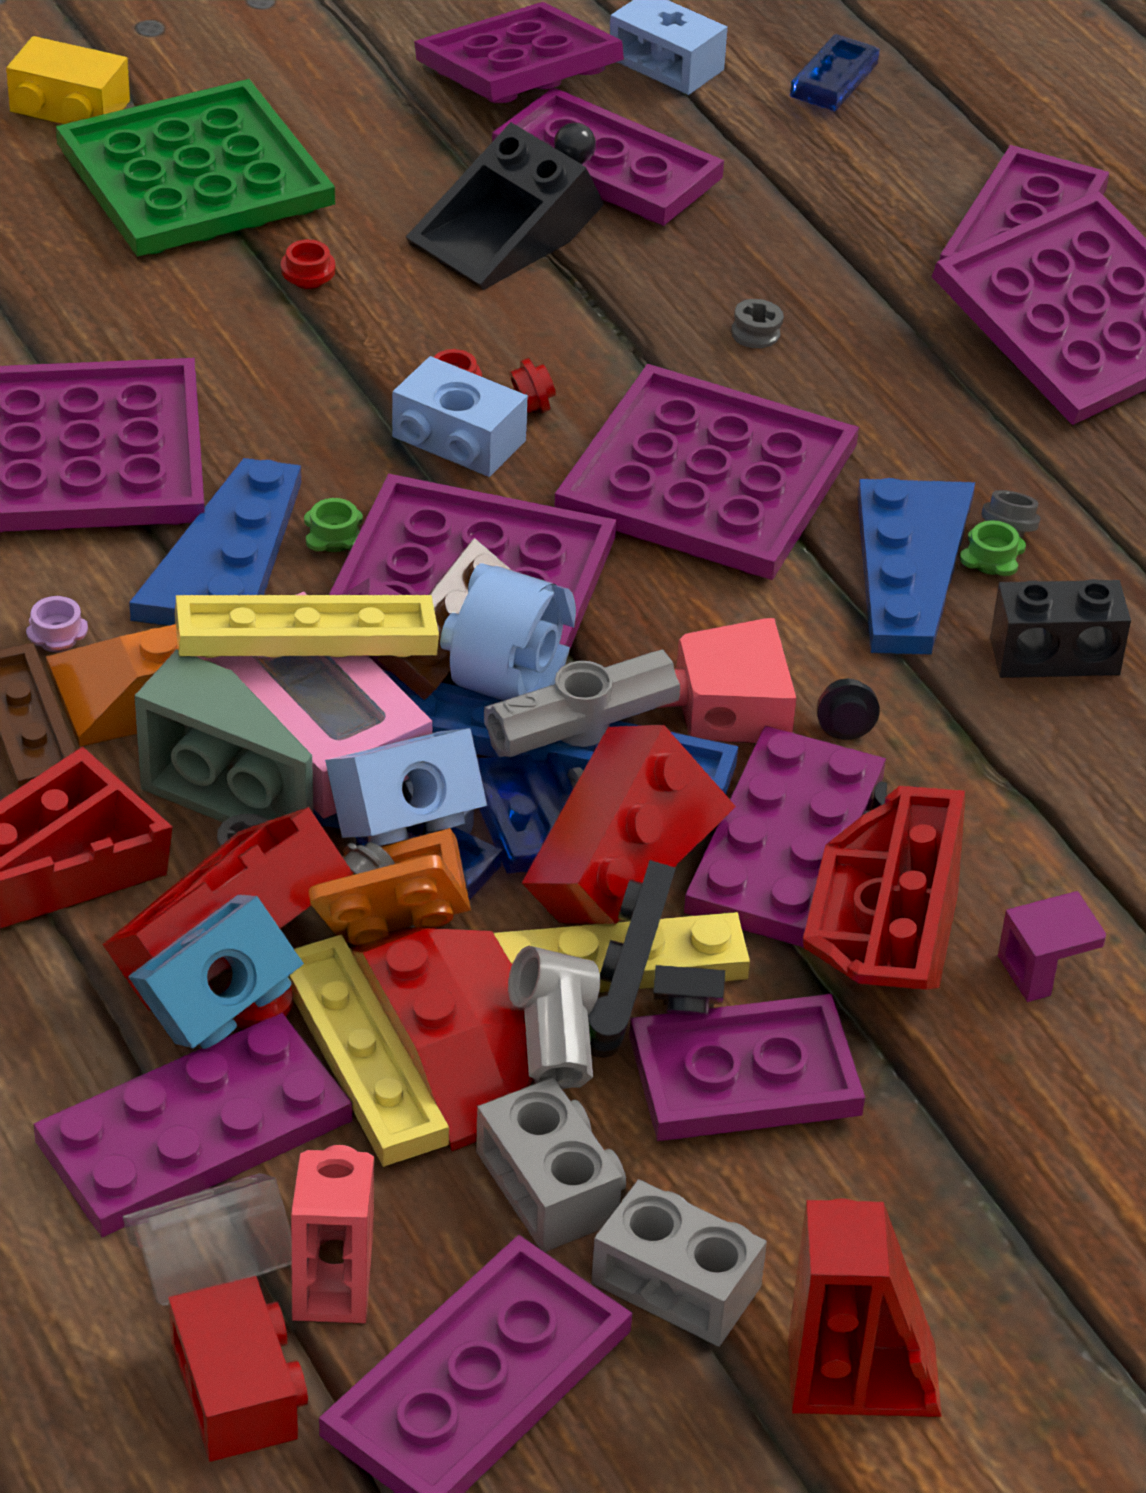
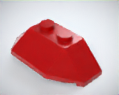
(891, 890)
(452, 1016)

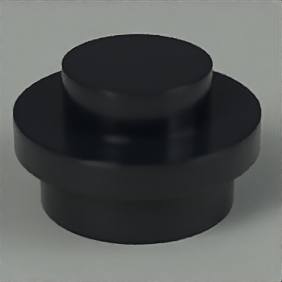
(848, 709)

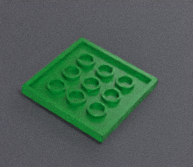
(194, 167)

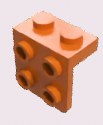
(418, 890)

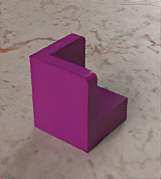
(1043, 933)

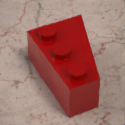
(630, 806)
(857, 1319)

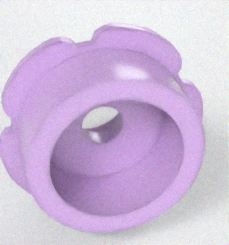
(56, 624)

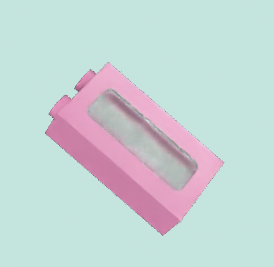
(330, 707)

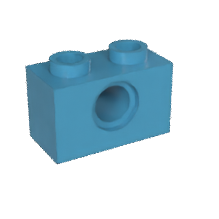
(176, 978)

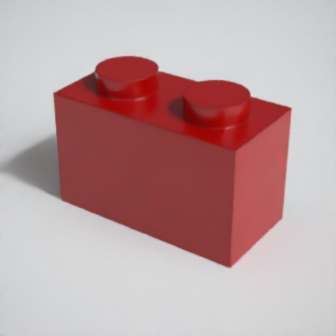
(236, 1367)

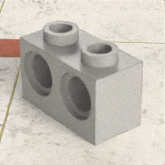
(549, 1163)
(678, 1262)

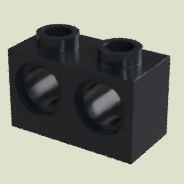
(1060, 628)

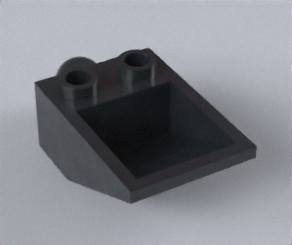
(512, 205)

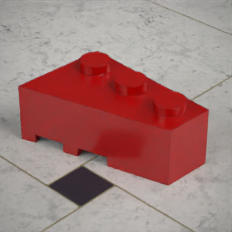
(75, 839)
(266, 860)

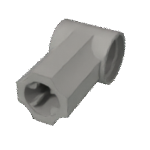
(556, 1001)

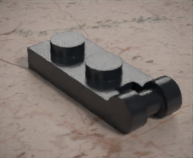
(627, 961)

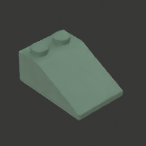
(217, 745)

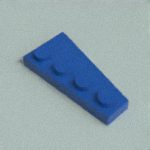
(228, 545)
(909, 557)

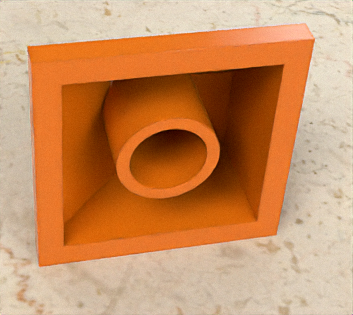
(102, 678)

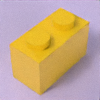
(66, 81)

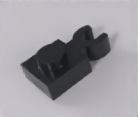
(689, 989)

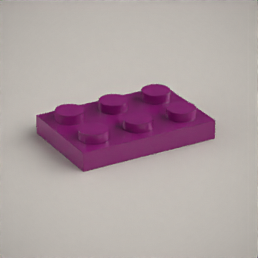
(746, 1067)

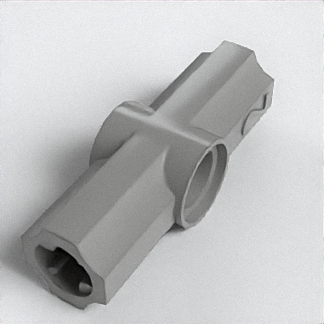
(581, 703)

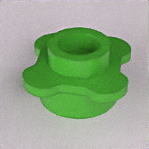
(332, 525)
(993, 548)

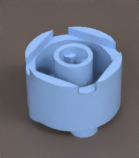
(508, 633)

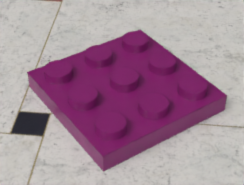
(519, 51)

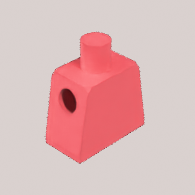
(734, 682)
(329, 1204)

